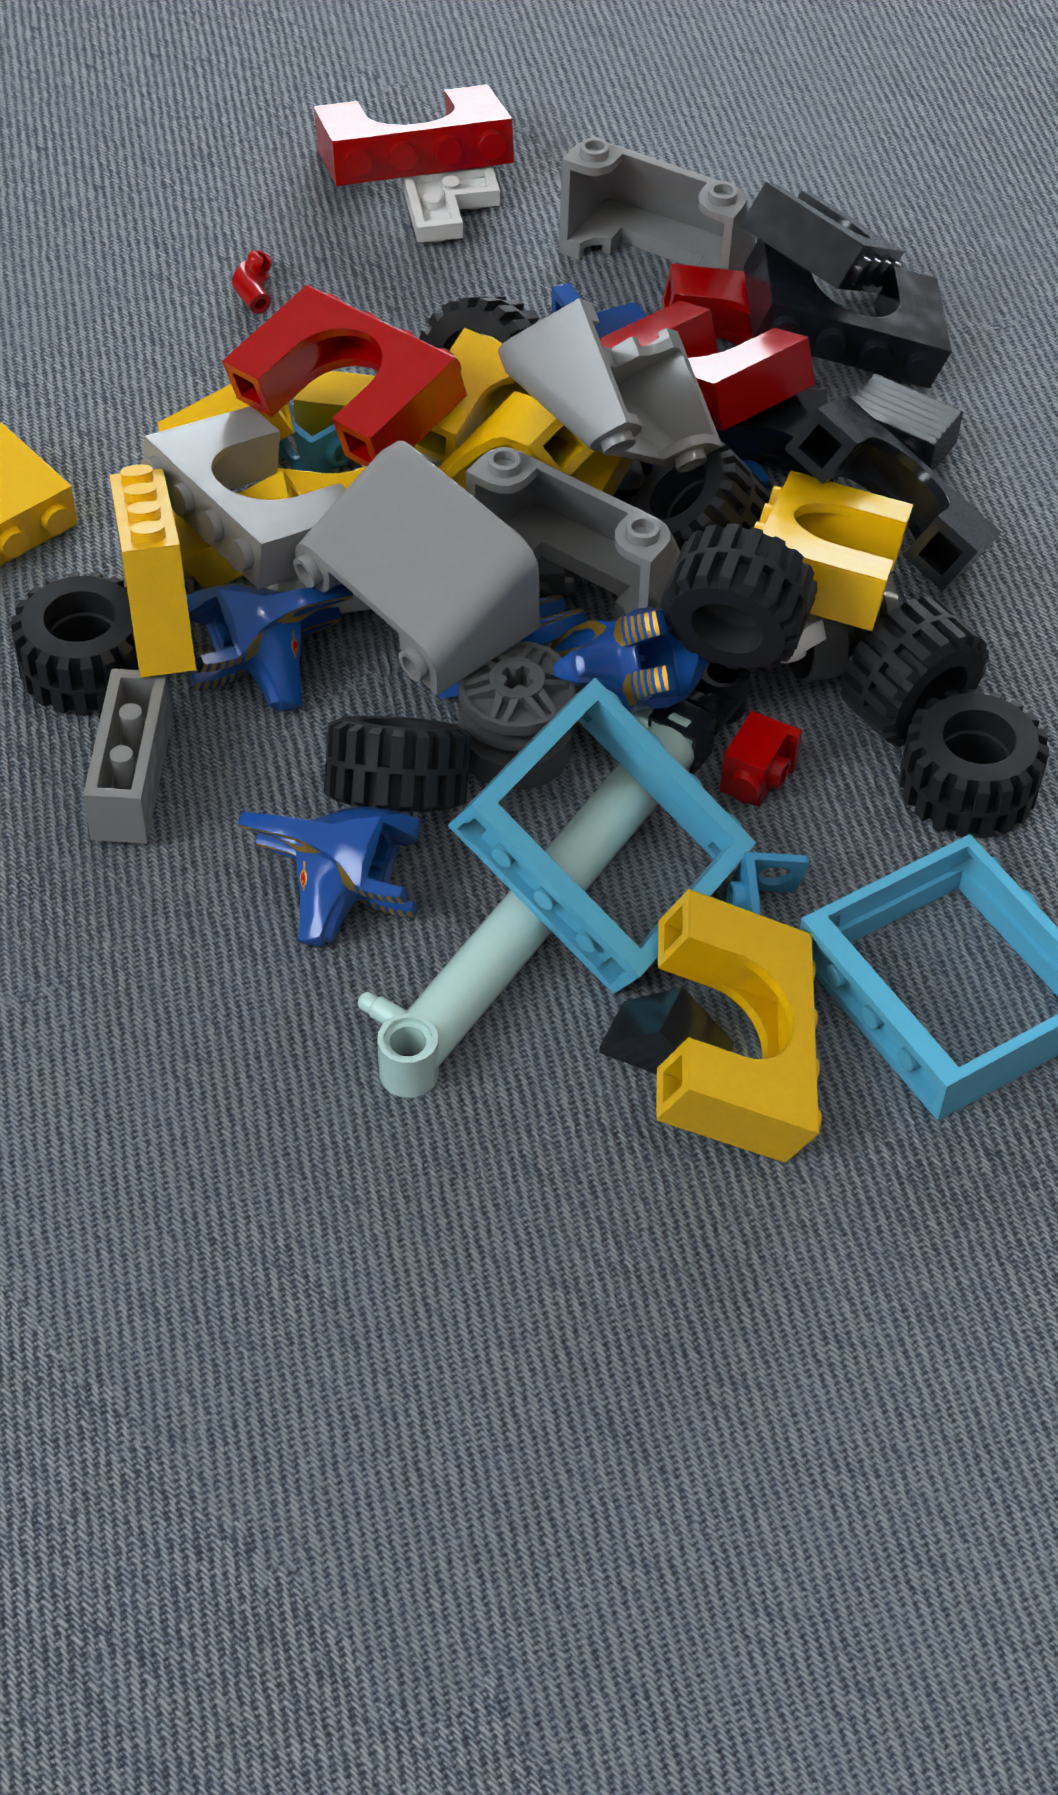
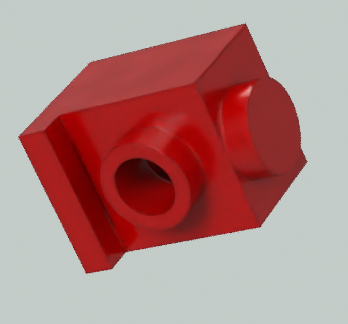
(759, 758)

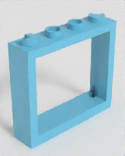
(546, 886)
(885, 1018)

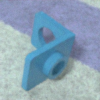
(317, 452)
(747, 882)

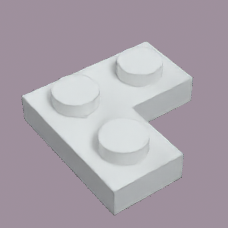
(438, 197)

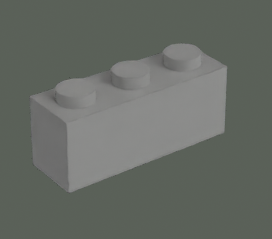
(128, 757)

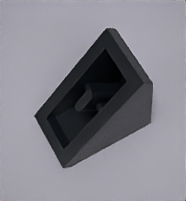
(656, 1025)

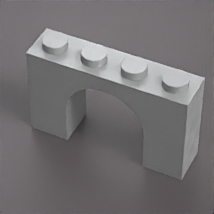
(224, 453)

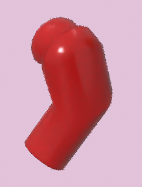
(251, 278)

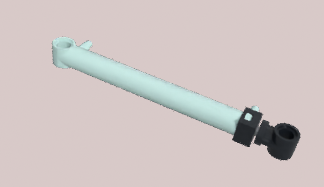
(512, 930)

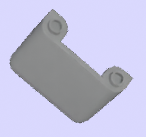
(650, 205)
(615, 399)
(578, 526)
(427, 564)

